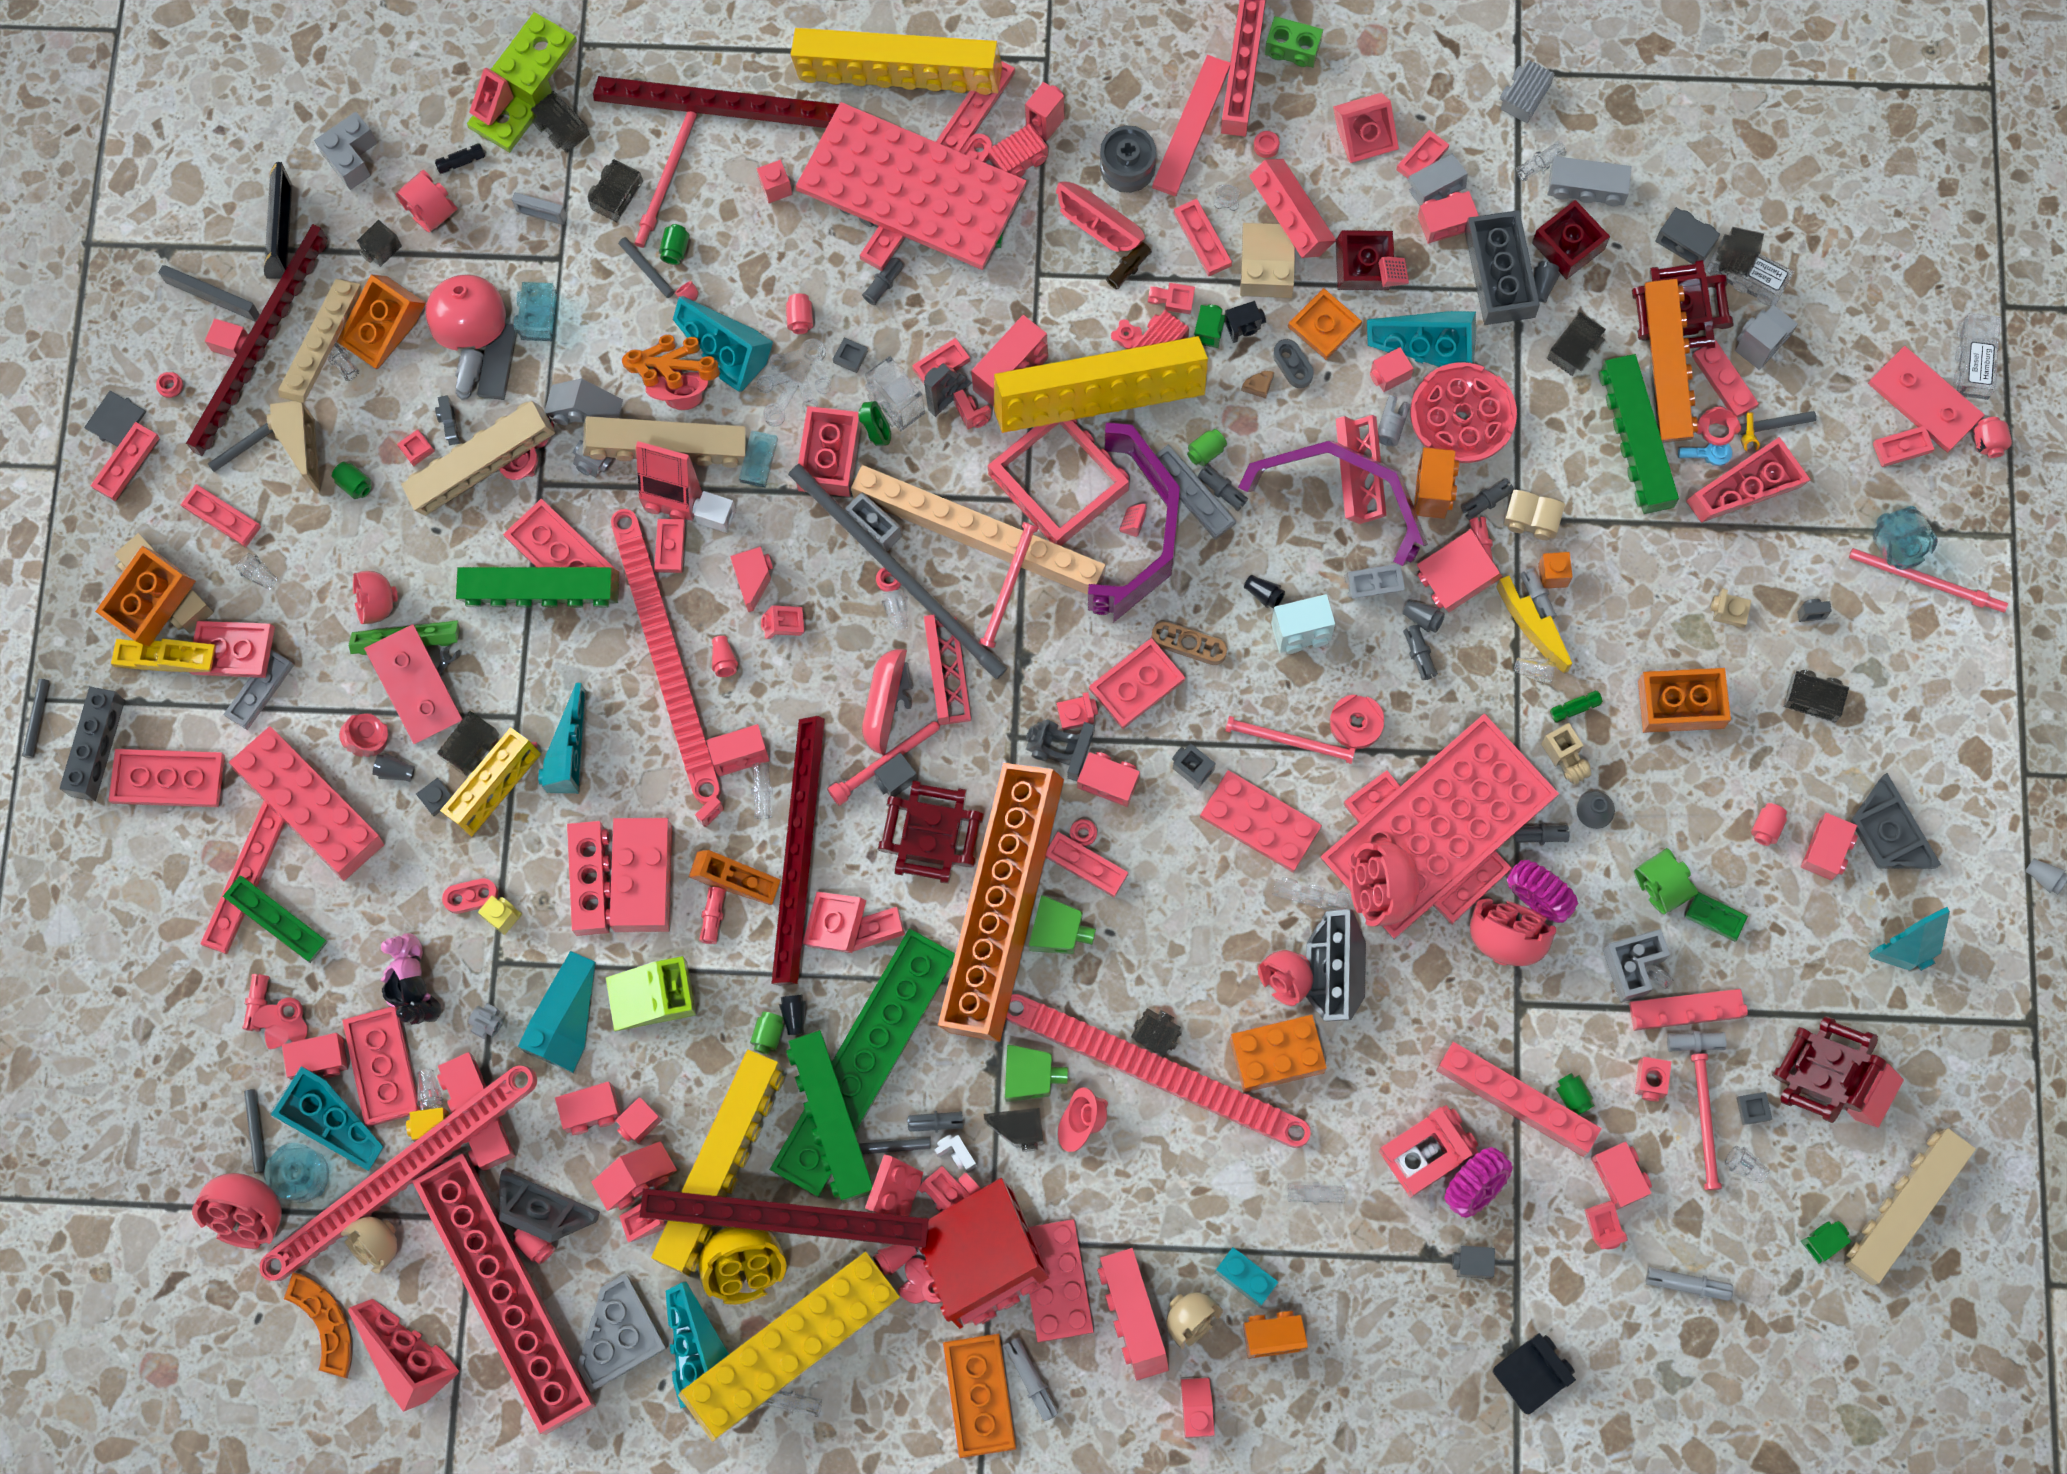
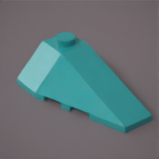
(1427, 337)
(735, 347)
(563, 757)
(561, 1019)
(322, 1115)
(695, 1339)

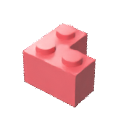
(631, 1174)

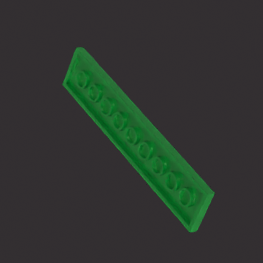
(870, 1050)

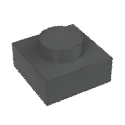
(850, 355)
(1814, 610)
(434, 796)
(1754, 1108)

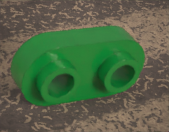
(875, 423)

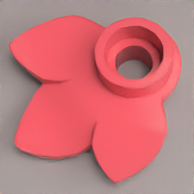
(278, 1026)
(919, 1284)

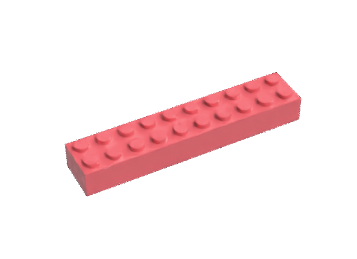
(504, 1294)

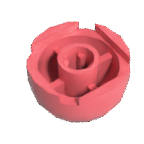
(373, 596)
(1288, 975)

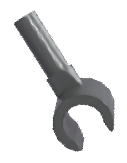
(446, 658)

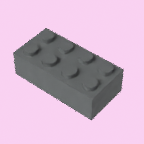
(1501, 267)

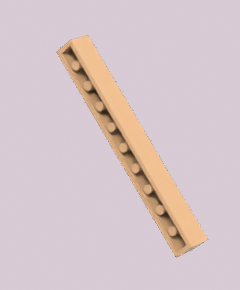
(977, 530)

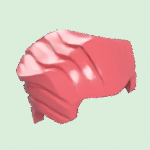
(364, 735)

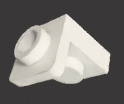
(960, 1156)

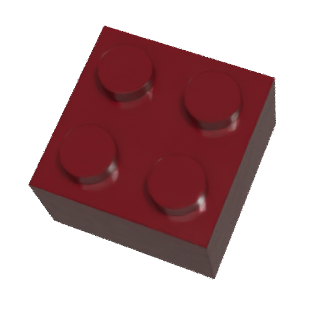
(1571, 239)
(1359, 257)

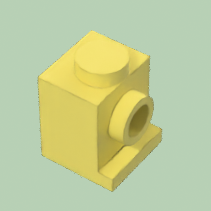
(500, 914)

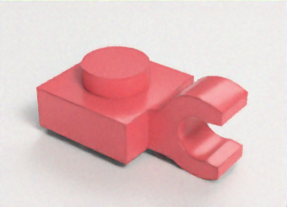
(1177, 297)

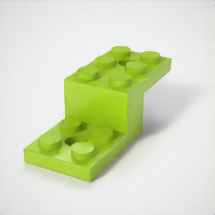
(527, 76)

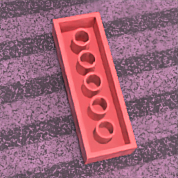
(306, 803)

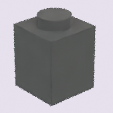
(894, 776)
(1474, 1262)

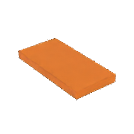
(979, 1396)

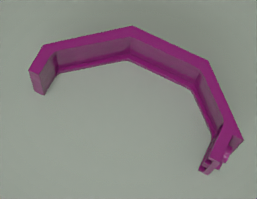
(1414, 535)
(1116, 599)

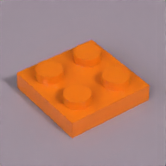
(1324, 324)

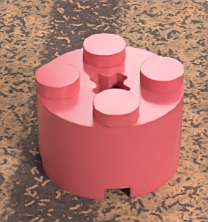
(426, 201)

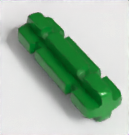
(1576, 706)

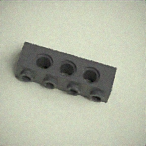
(92, 744)

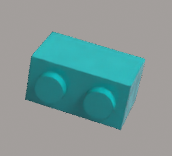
(1246, 1277)

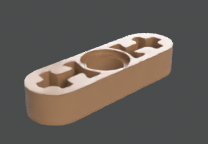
(1210, 641)

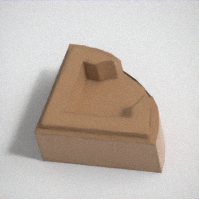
(1258, 384)

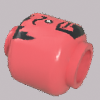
(1992, 437)

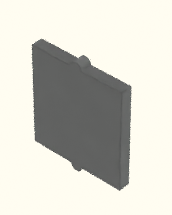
(114, 418)

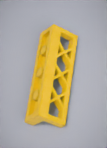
(489, 779)

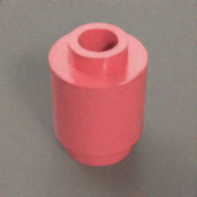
(799, 313)
(1769, 824)
(533, 1247)

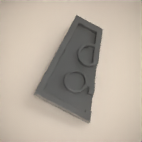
(940, 385)

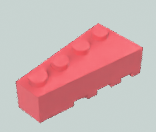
(1134, 1314)

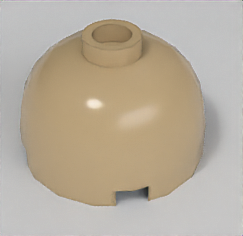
(371, 1241)
(1191, 1317)

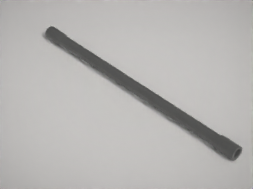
(810, 485)

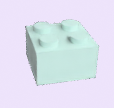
(1303, 624)

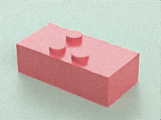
(641, 875)

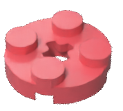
(1359, 707)

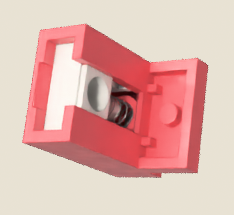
(1449, 1137)

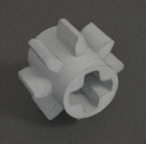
(485, 1021)

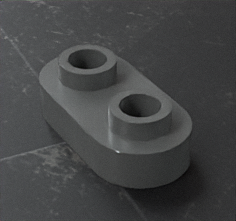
(1294, 364)

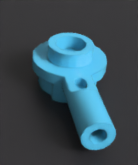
(1713, 454)

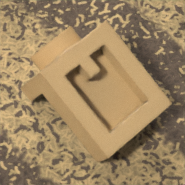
(1730, 609)

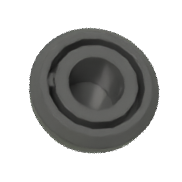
(1595, 810)

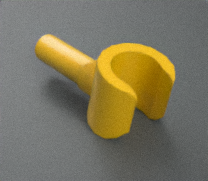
(1750, 436)

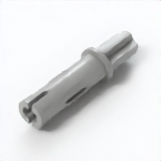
(1689, 1284)
(1031, 1379)

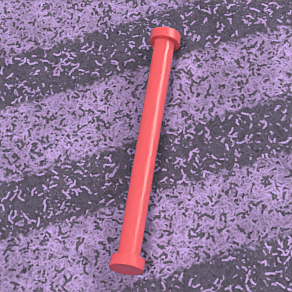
(1008, 585)
(1292, 740)
(1706, 1122)

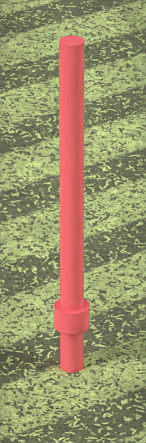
(649, 220)
(1978, 598)

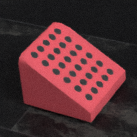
(1393, 271)
(1133, 520)

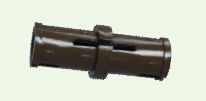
(1128, 265)

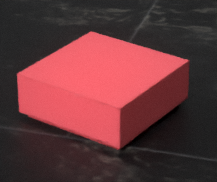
(415, 447)
(709, 811)

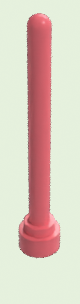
(841, 791)

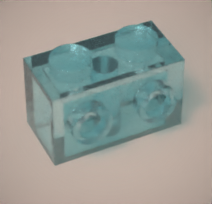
(536, 311)

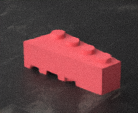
(1754, 480)

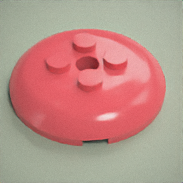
(1466, 390)

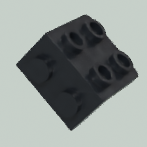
(1534, 1373)

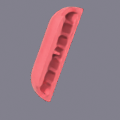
(1098, 218)
(882, 699)

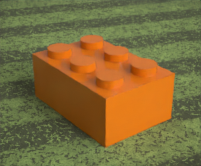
(145, 596)
(1684, 700)
(1277, 1053)

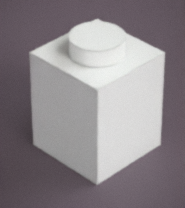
(714, 511)

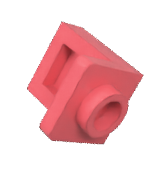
(1605, 1226)

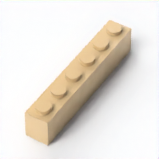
(702, 442)
(478, 458)
(1909, 1206)

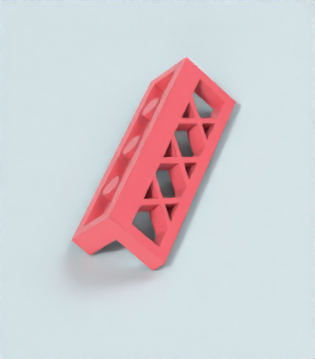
(1354, 477)
(937, 674)

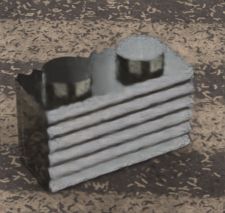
(560, 122)
(614, 190)
(1739, 251)
(1576, 344)
(1816, 695)
(468, 744)

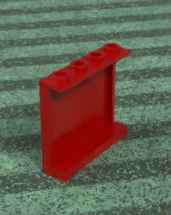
(980, 1250)

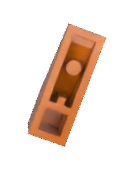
(734, 877)

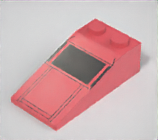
(666, 481)

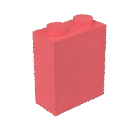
(1458, 571)

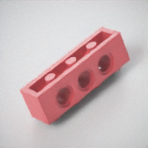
(579, 838)

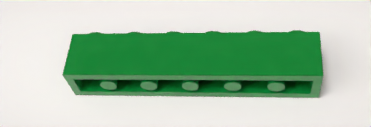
(1639, 434)
(537, 585)
(831, 1117)

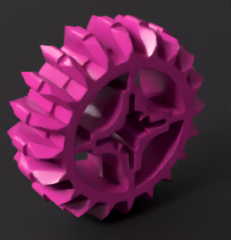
(1542, 891)
(1478, 1182)

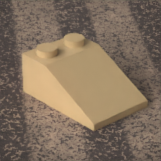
(1266, 261)
(297, 434)

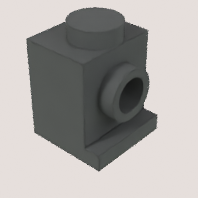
(1204, 765)

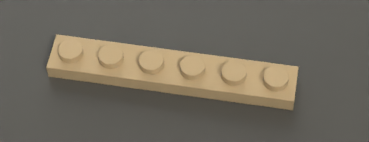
(319, 341)

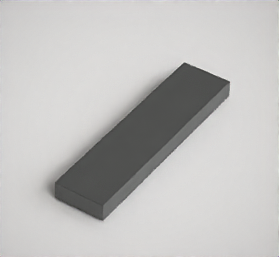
(209, 293)

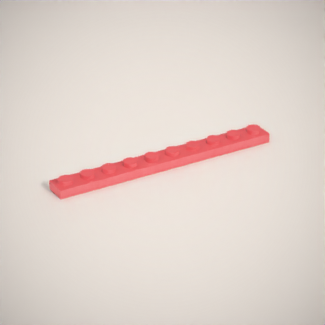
(955, 135)

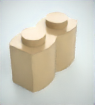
(1534, 515)

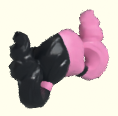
(404, 981)

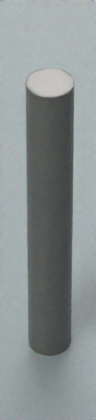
(646, 267)
(1780, 422)
(240, 447)
(35, 718)
(254, 1131)
(895, 1146)

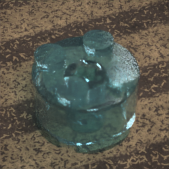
(1904, 537)
(309, 1182)

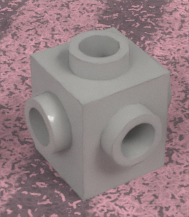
(587, 465)

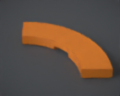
(330, 1321)

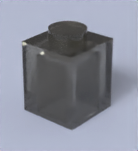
(378, 243)

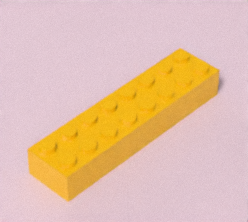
(896, 60)
(1100, 384)
(722, 1156)
(788, 1346)

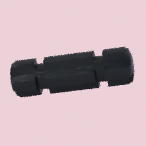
(459, 158)

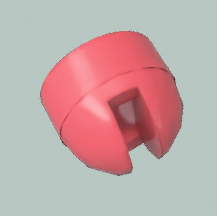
(688, 290)

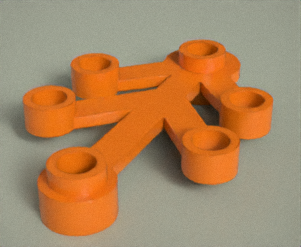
(637, 361)

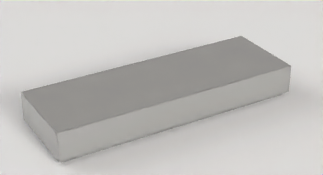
(258, 692)

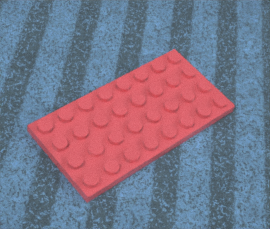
(911, 185)
(1451, 814)

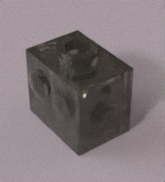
(1157, 1032)

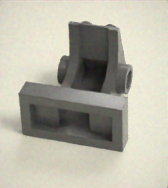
(1040, 739)

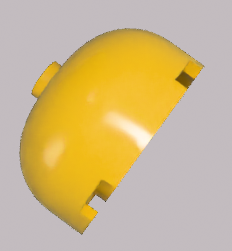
(737, 1251)

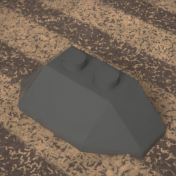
(1337, 966)

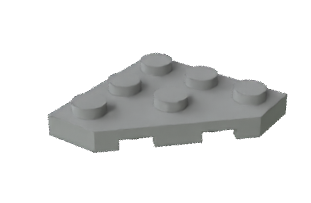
(617, 1335)

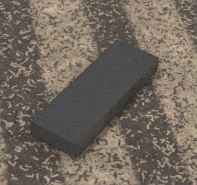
(497, 365)

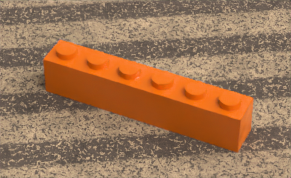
(1669, 360)

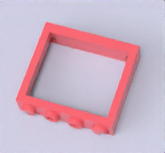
(1030, 507)

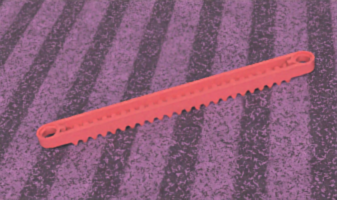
(665, 656)
(1158, 1071)
(398, 1173)

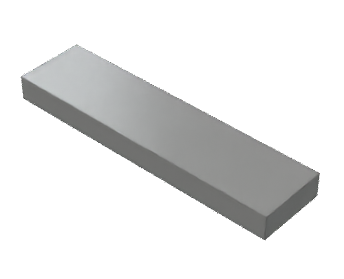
(1196, 495)

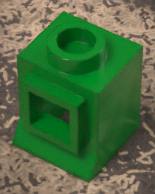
(1210, 325)
(1826, 1241)

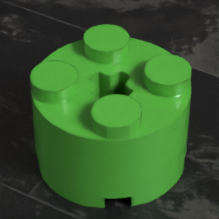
(1665, 881)

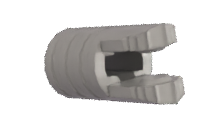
(468, 372)
(1392, 423)

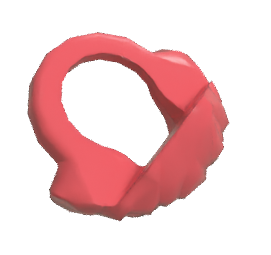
(1720, 416)

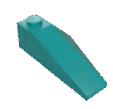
(1917, 944)

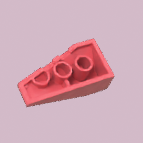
(404, 1361)

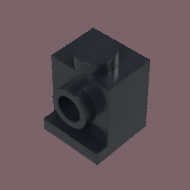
(1244, 320)

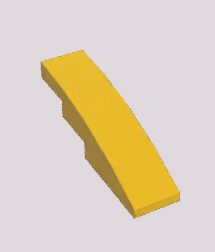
(1539, 631)
(164, 656)

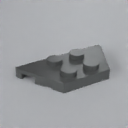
(1891, 830)
(540, 1209)

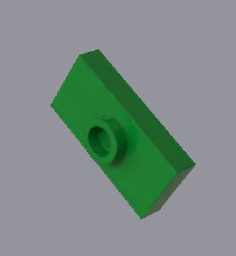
(1716, 916)

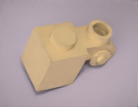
(1563, 750)

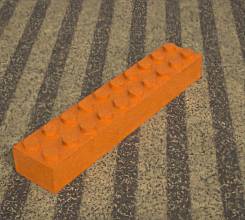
(1001, 902)

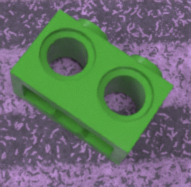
(1295, 35)

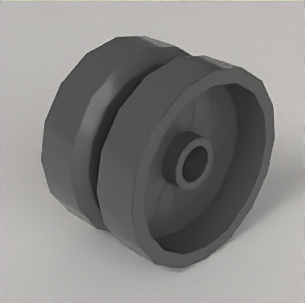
(1127, 158)

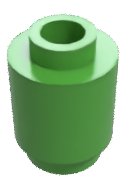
(1206, 447)
(767, 1033)

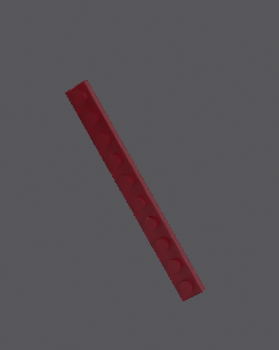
(714, 102)
(256, 341)
(798, 851)
(784, 1218)

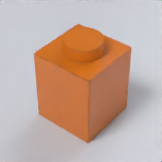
(1555, 570)

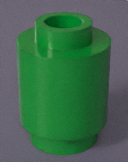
(674, 244)
(351, 480)
(1575, 1094)

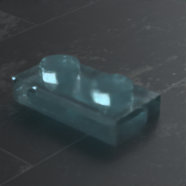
(758, 459)

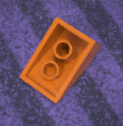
(380, 320)

